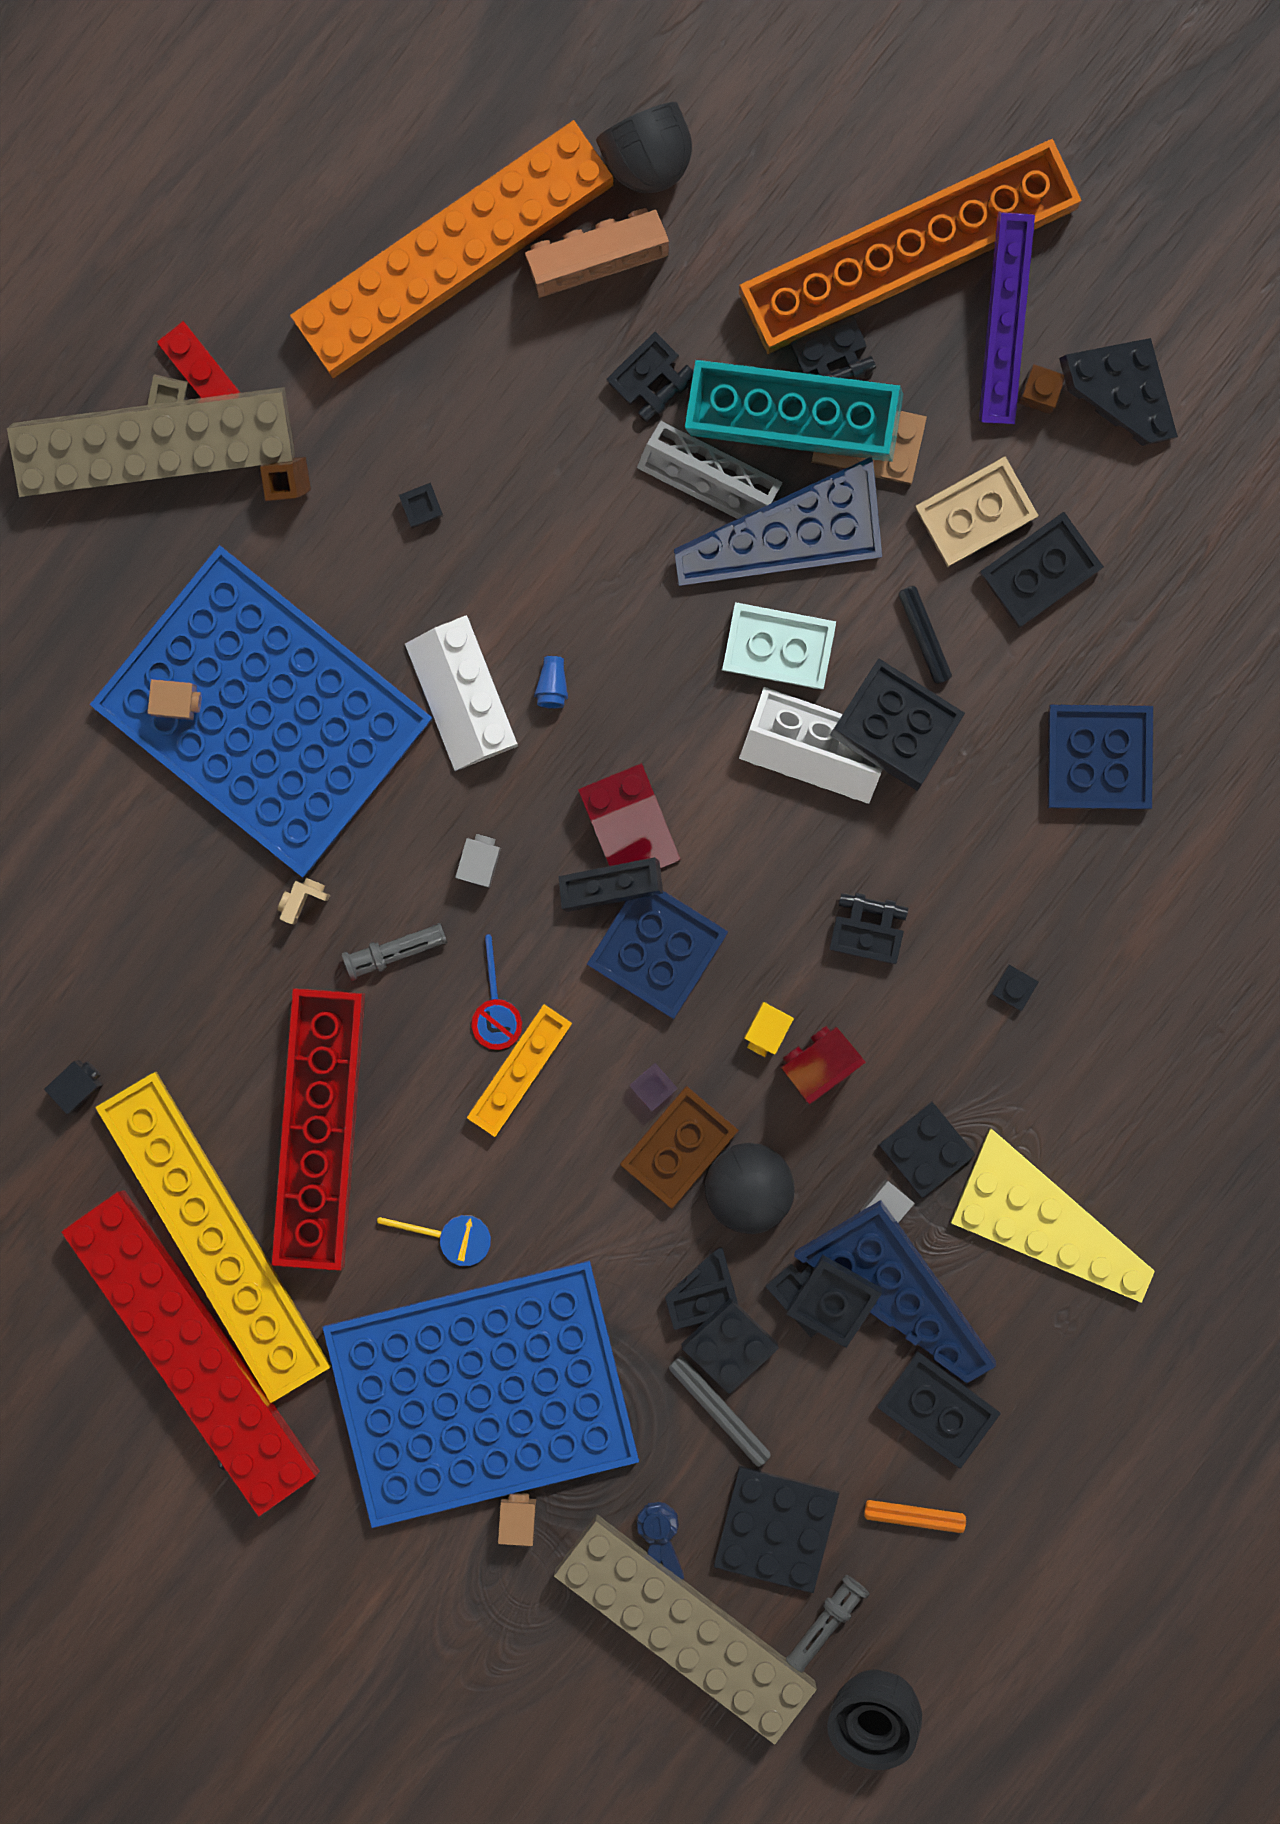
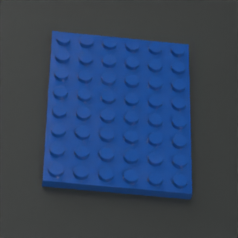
(287, 715)
(480, 1394)

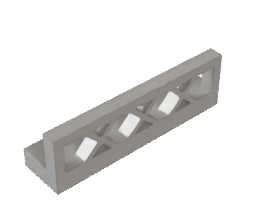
(706, 478)

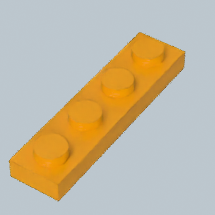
(519, 1070)

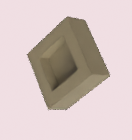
(166, 390)

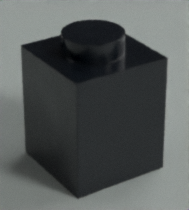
(74, 1085)

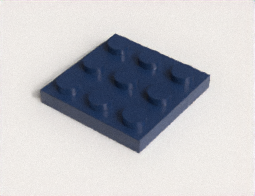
(1100, 756)
(658, 950)

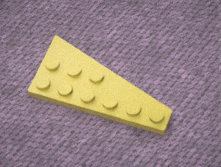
(1029, 1213)

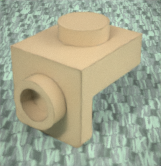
(292, 903)

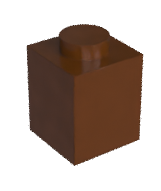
(1041, 389)
(285, 479)

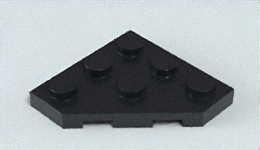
(1124, 388)

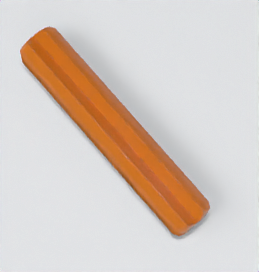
(915, 1516)

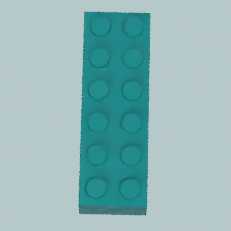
(794, 410)

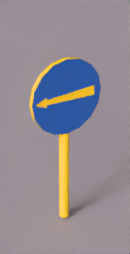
(463, 1239)

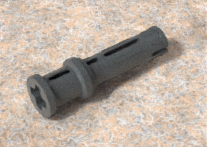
(377, 956)
(833, 1606)

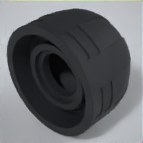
(648, 148)
(749, 1188)
(875, 1720)

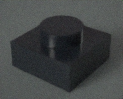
(421, 505)
(1014, 987)

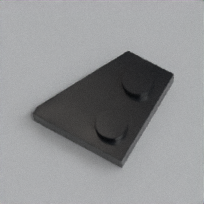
(701, 1292)

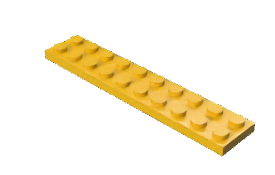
(213, 1237)

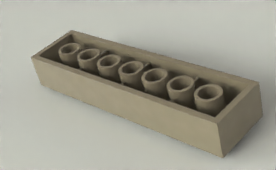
(151, 442)
(685, 1629)

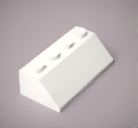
(461, 693)
(797, 742)

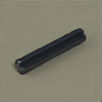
(925, 634)

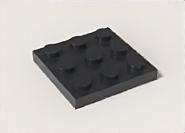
(897, 724)
(776, 1529)

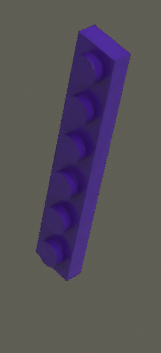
(1006, 317)

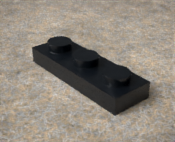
(610, 884)

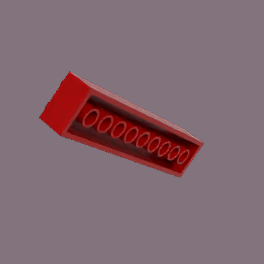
(190, 1352)

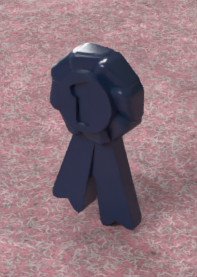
(658, 1525)

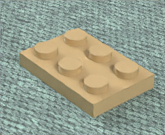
(976, 511)

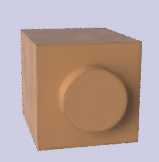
(174, 699)
(517, 1520)

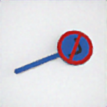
(496, 1021)

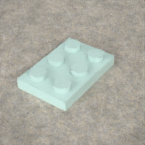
(779, 646)

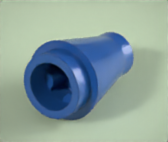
(552, 686)

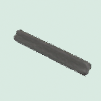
(719, 1411)

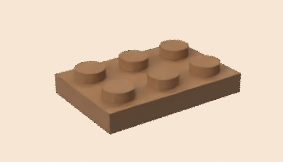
(905, 455)

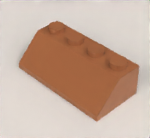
(597, 252)

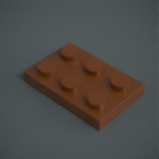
(679, 1147)

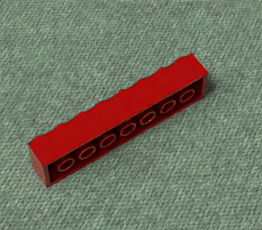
(318, 1129)

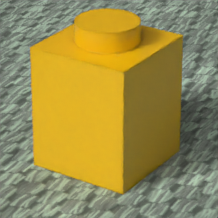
(767, 1029)

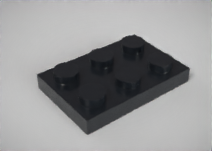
(1041, 569)
(938, 1409)

